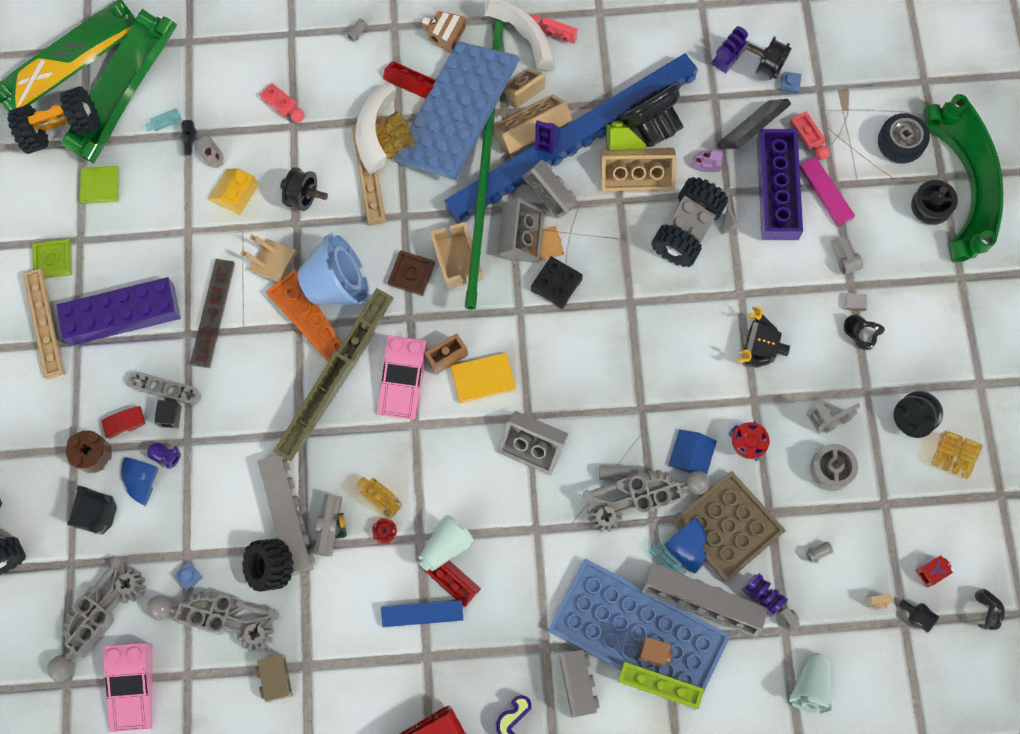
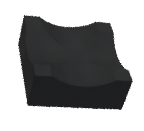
(556, 282)

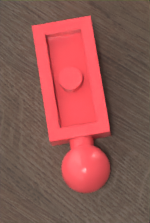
(557, 29)
(282, 103)
(810, 135)

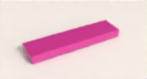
(827, 191)

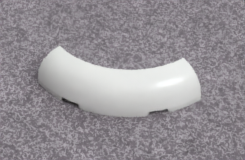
(526, 27)
(366, 139)

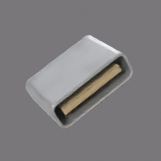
(855, 302)

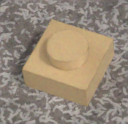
(879, 601)

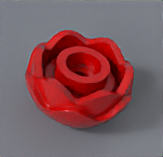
(378, 528)

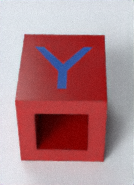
(934, 571)

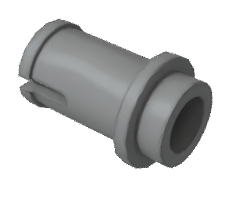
(356, 30)
(819, 552)

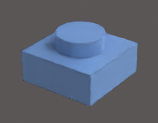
(790, 82)
(188, 576)

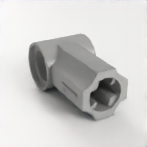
(848, 259)

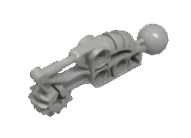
(650, 484)
(208, 605)
(81, 621)

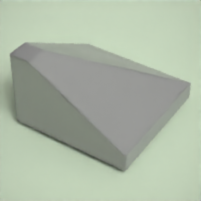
(729, 221)

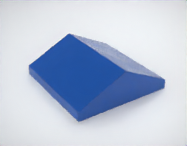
(692, 452)

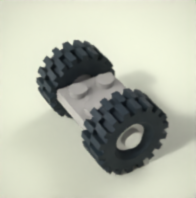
(682, 235)

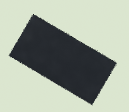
(754, 124)

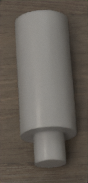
(611, 472)

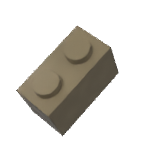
(274, 678)

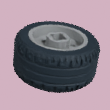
(903, 138)

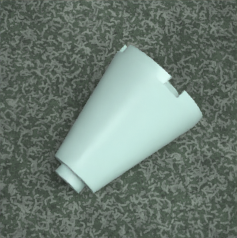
(444, 544)
(814, 686)

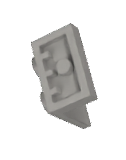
(823, 421)

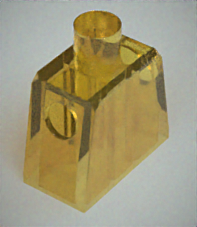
(379, 497)

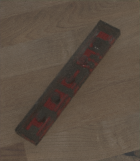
(212, 313)

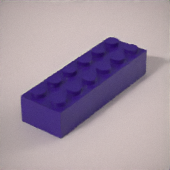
(779, 184)
(118, 311)

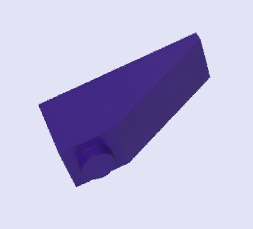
(546, 136)

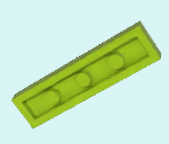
(661, 685)

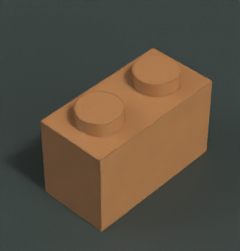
(446, 353)
(655, 652)

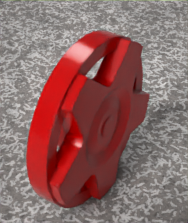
(750, 440)

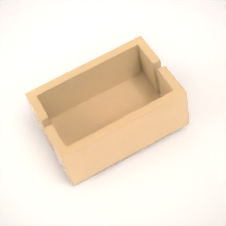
(454, 254)

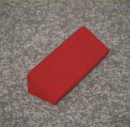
(408, 79)
(455, 582)

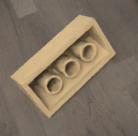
(519, 128)
(638, 169)

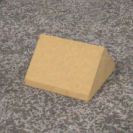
(524, 87)

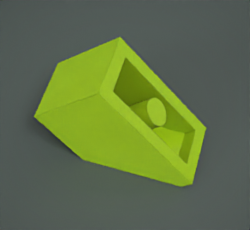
(621, 137)

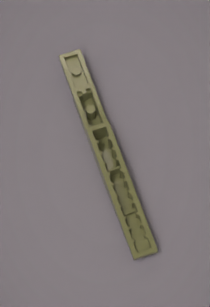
(334, 375)

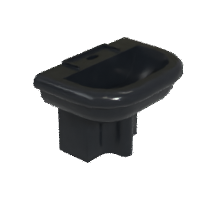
(655, 115)

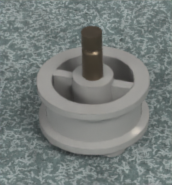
(834, 467)

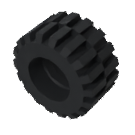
(267, 564)

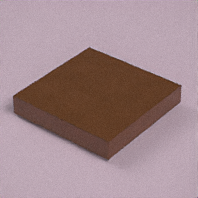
(411, 273)

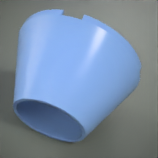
(333, 274)

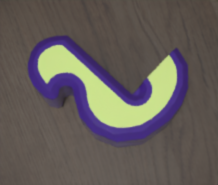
(512, 717)

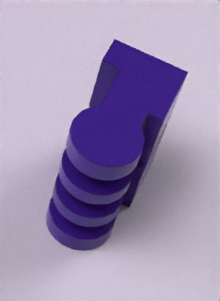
(731, 49)
(758, 587)

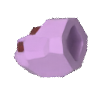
(708, 160)

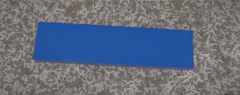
(422, 613)

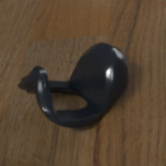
(853, 326)
(985, 597)

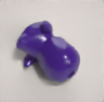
(161, 454)

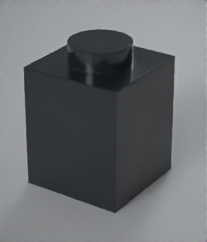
(167, 413)

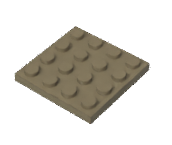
(734, 525)

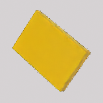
(483, 377)

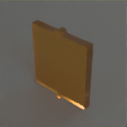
(550, 244)

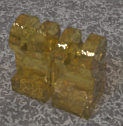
(394, 134)
(953, 445)

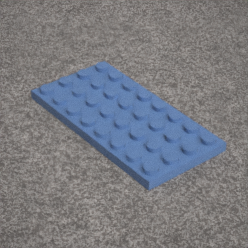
(457, 109)
(614, 617)

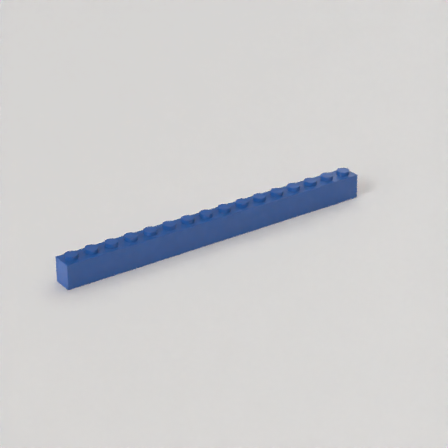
(572, 138)

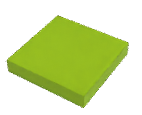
(99, 184)
(53, 257)

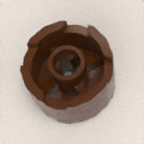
(79, 446)

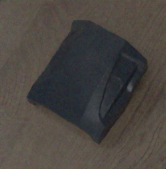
(92, 511)

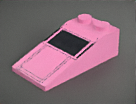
(402, 377)
(129, 686)

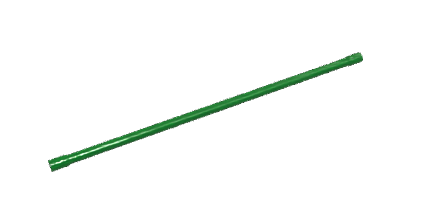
(471, 293)

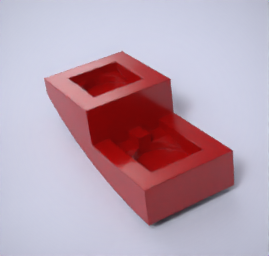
(123, 421)

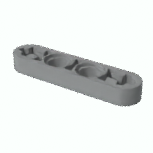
(165, 385)

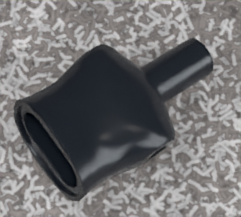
(188, 135)
(920, 615)

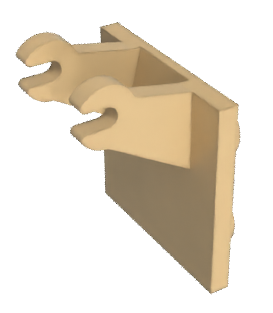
(271, 260)

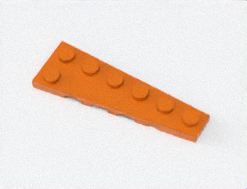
(305, 315)

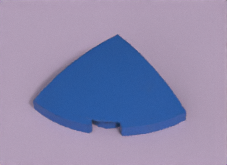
(138, 479)
(689, 545)

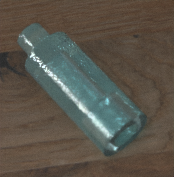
(164, 120)
(666, 558)

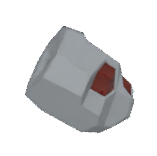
(209, 152)

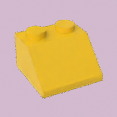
(234, 190)

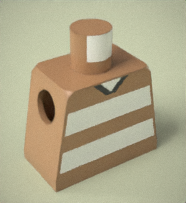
(445, 29)

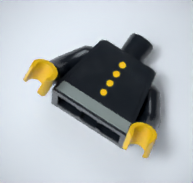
(762, 342)

